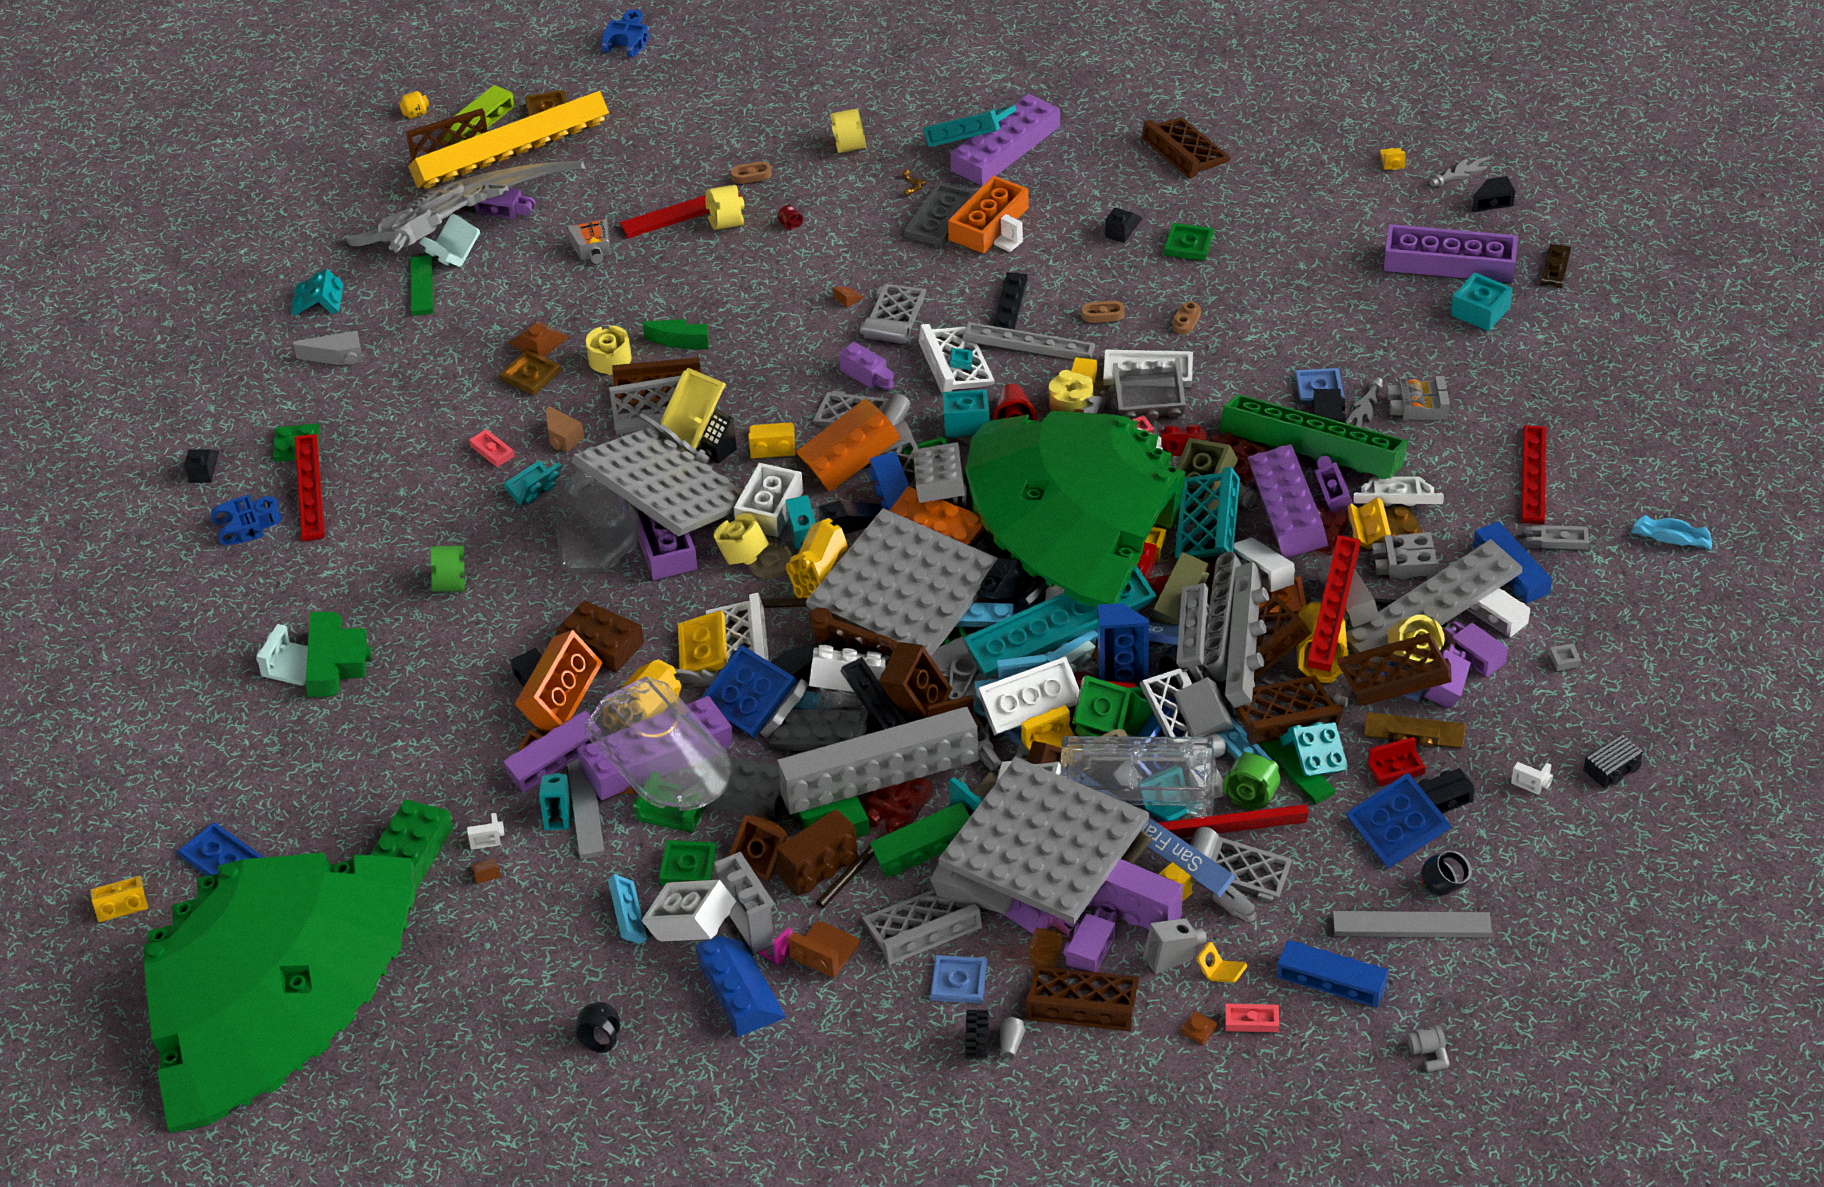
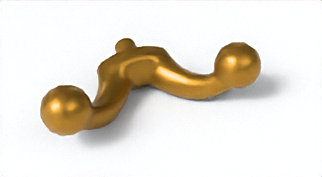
(906, 173)

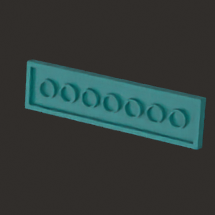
(1046, 626)

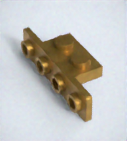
(1425, 731)

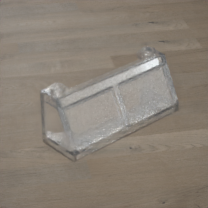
(1145, 769)

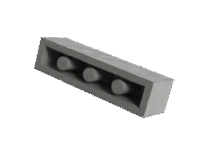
(1360, 603)

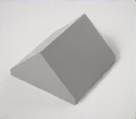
(1203, 708)

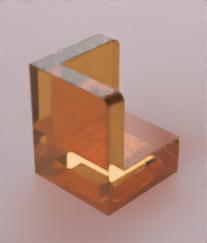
(1045, 948)

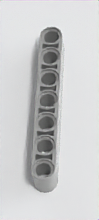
(1220, 616)

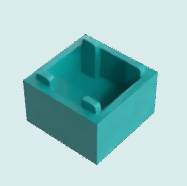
(1481, 301)
(964, 412)

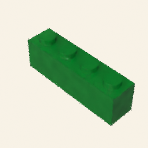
(919, 840)

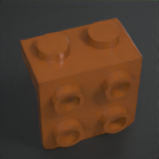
(823, 948)

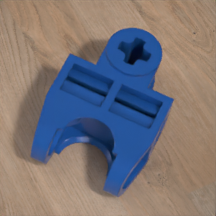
(626, 32)
(257, 517)

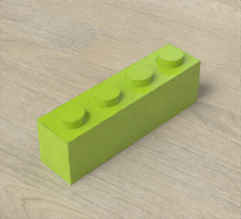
(495, 103)

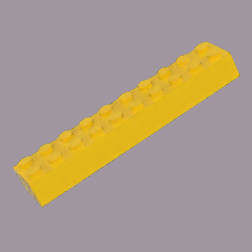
(508, 139)

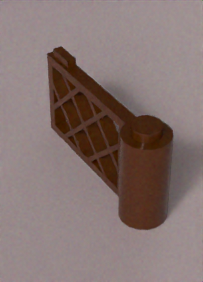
(849, 636)

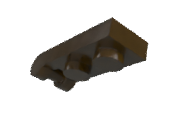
(1556, 265)

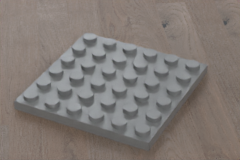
(661, 480)
(903, 582)
(1044, 839)

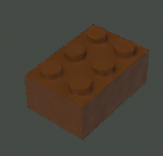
(605, 633)
(914, 681)
(817, 852)

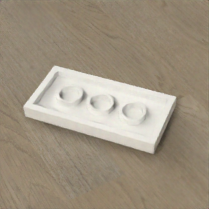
(1145, 359)
(1028, 694)

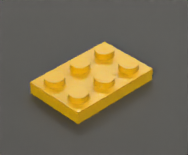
(703, 643)

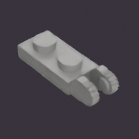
(1556, 537)

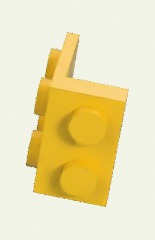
(772, 440)
(1047, 727)

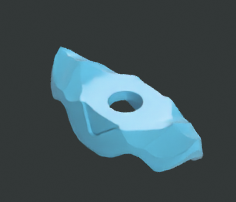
(1673, 532)

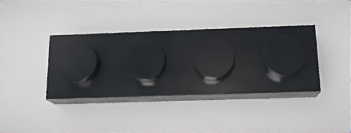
(1011, 300)
(872, 694)

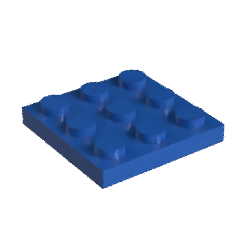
(749, 690)
(1398, 820)

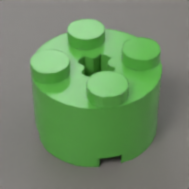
(447, 568)
(1252, 781)

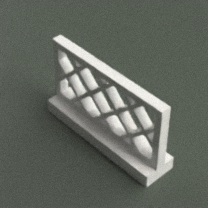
(939, 360)
(756, 626)

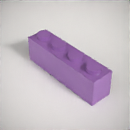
(548, 753)

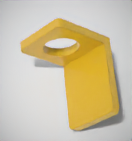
(1219, 970)

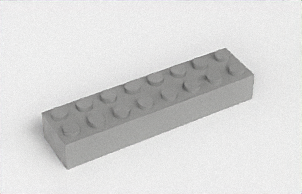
(878, 760)

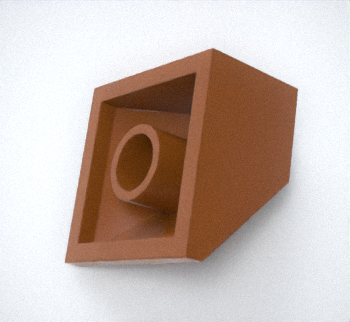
(538, 338)
(758, 844)

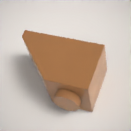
(563, 430)

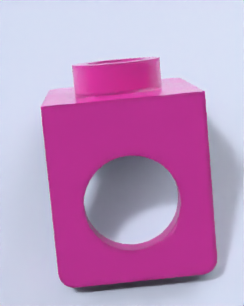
(780, 947)

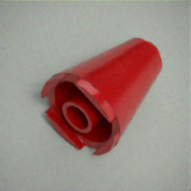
(1013, 403)

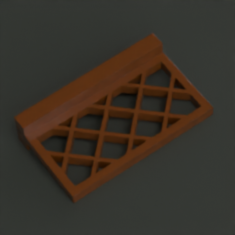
(445, 125)
(1178, 153)
(648, 371)
(1283, 638)
(1400, 681)
(1273, 727)
(1081, 1010)

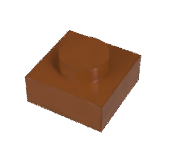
(1199, 1028)

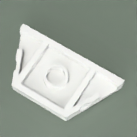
(1399, 490)

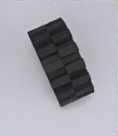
(977, 1033)

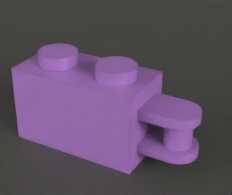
(506, 205)
(865, 367)
(1333, 485)
(1481, 649)
(1450, 693)
(1091, 941)

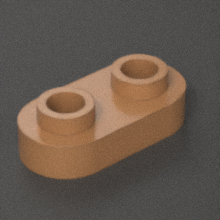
(751, 172)
(1103, 311)
(1186, 318)

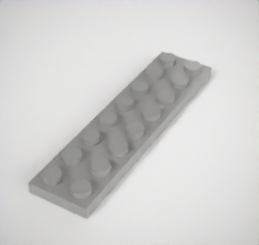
(1442, 595)

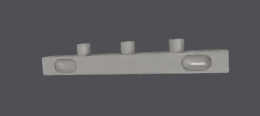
(1244, 633)

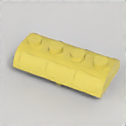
(692, 406)

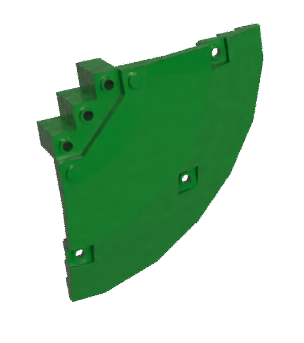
(1073, 496)
(266, 973)

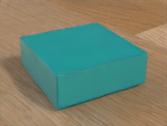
(961, 358)

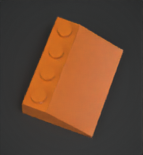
(848, 444)

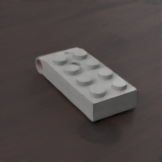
(938, 472)

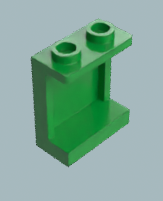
(667, 817)

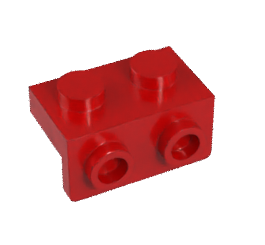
(1175, 440)
(1394, 760)

